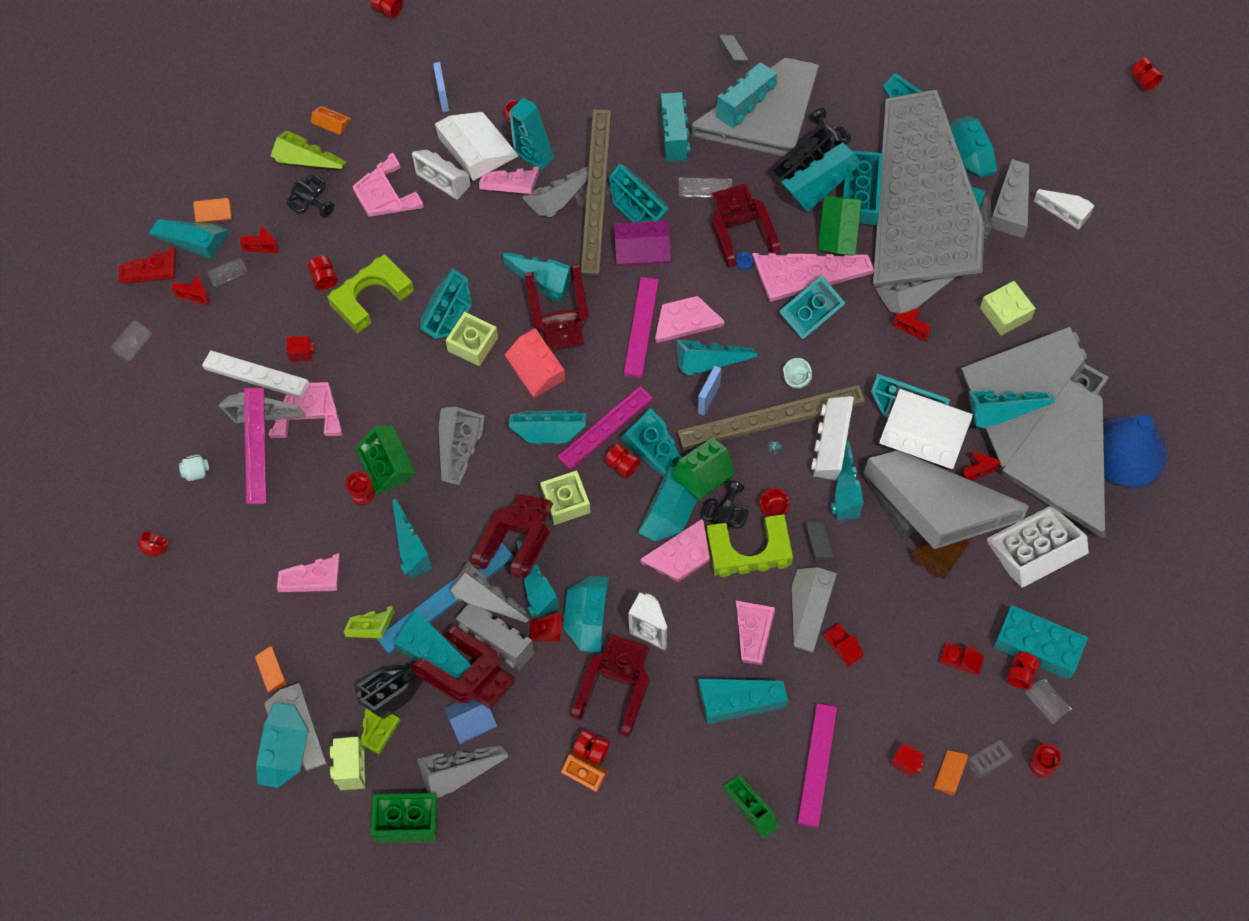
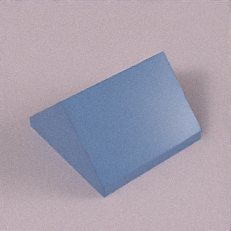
(469, 720)

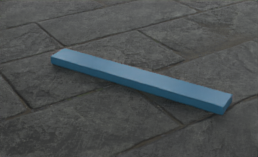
(442, 600)

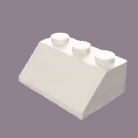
(441, 173)
(648, 621)

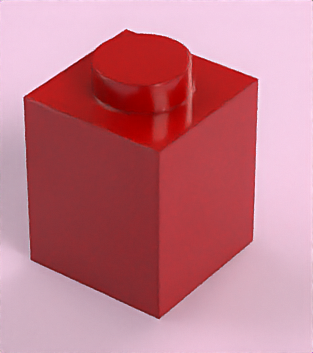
(300, 348)
(908, 760)

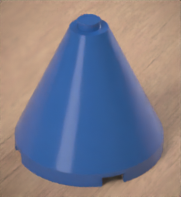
(1133, 451)

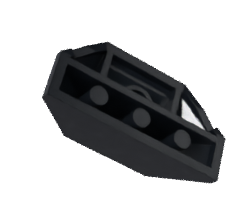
(808, 150)
(388, 689)

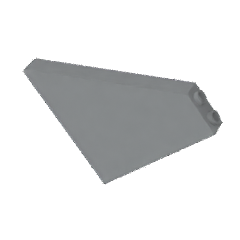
(776, 120)
(1031, 367)
(1065, 458)
(940, 502)

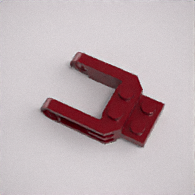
(736, 208)
(564, 327)
(524, 517)
(621, 663)
(481, 681)

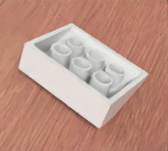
(474, 143)
(926, 428)
(1038, 545)

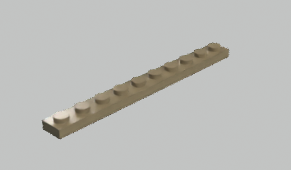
(596, 193)
(764, 418)

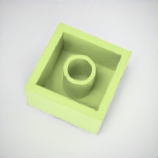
(1007, 308)
(471, 339)
(567, 497)
(348, 763)

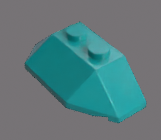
(974, 146)
(635, 196)
(446, 306)
(886, 390)
(547, 426)
(668, 509)
(586, 613)
(281, 746)

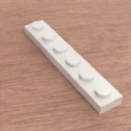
(255, 374)

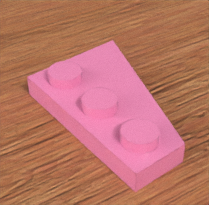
(518, 181)
(318, 576)
(754, 630)

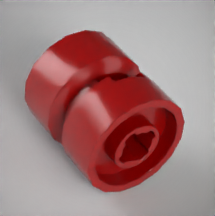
(390, 7)
(1146, 74)
(322, 272)
(622, 460)
(360, 488)
(1023, 670)
(598, 750)
(1045, 760)

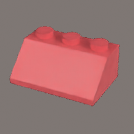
(535, 363)

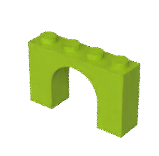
(380, 272)
(728, 561)

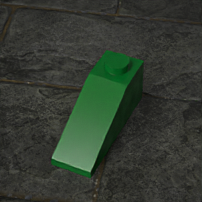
(751, 806)

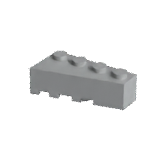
(1012, 205)
(495, 634)

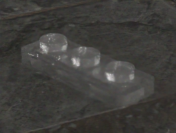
(702, 186)

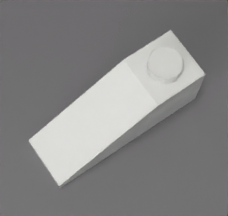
(1065, 206)

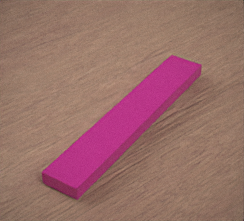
(641, 327)
(605, 428)
(255, 446)
(817, 765)

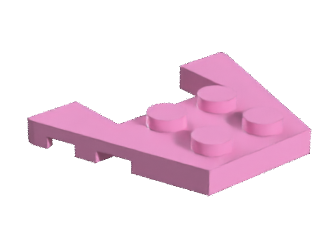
(378, 195)
(317, 404)

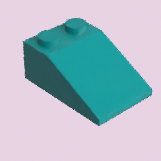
(812, 306)

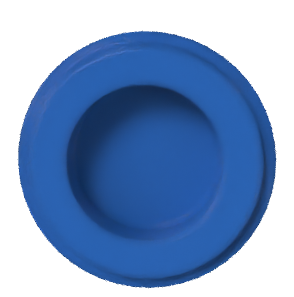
(744, 260)

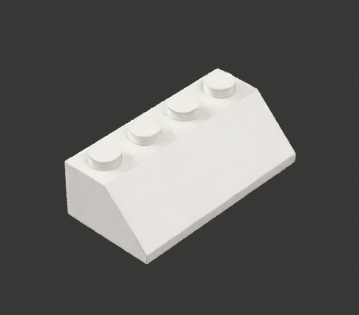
(833, 437)

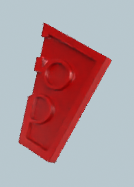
(152, 268)

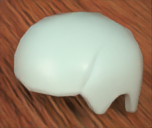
(797, 373)

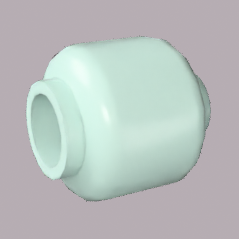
(193, 467)

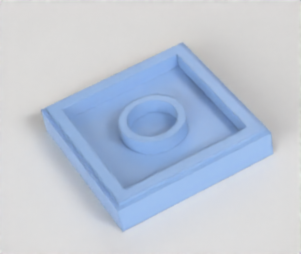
(441, 88)
(709, 390)

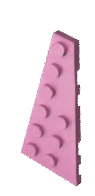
(792, 273)

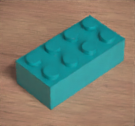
(866, 184)
(1052, 644)

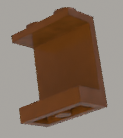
(939, 560)

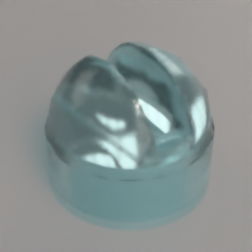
(773, 445)

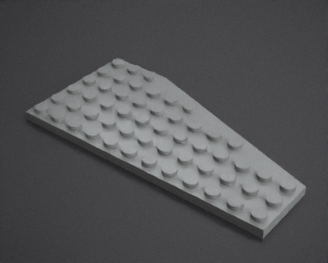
(927, 205)

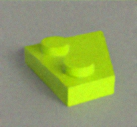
(369, 625)
(377, 731)

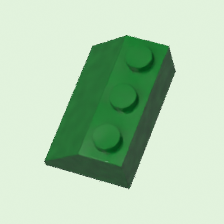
(839, 224)
(384, 459)
(704, 468)
(404, 818)

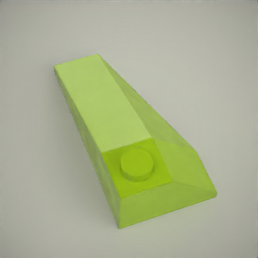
(294, 150)

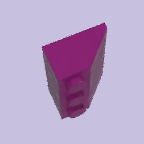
(642, 243)

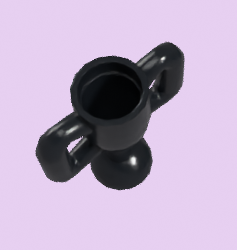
(819, 116)
(308, 195)
(726, 509)

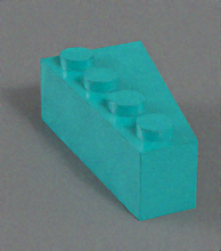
(745, 95)
(674, 127)
(529, 135)
(822, 176)
(422, 640)
(740, 698)

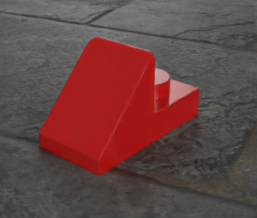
(264, 243)
(192, 293)
(908, 323)
(981, 466)
(546, 628)
(844, 645)
(963, 659)

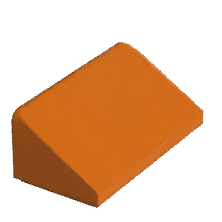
(330, 120)
(212, 210)
(270, 669)
(584, 771)
(950, 772)

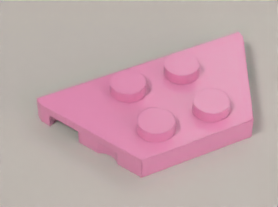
(686, 318)
(681, 553)

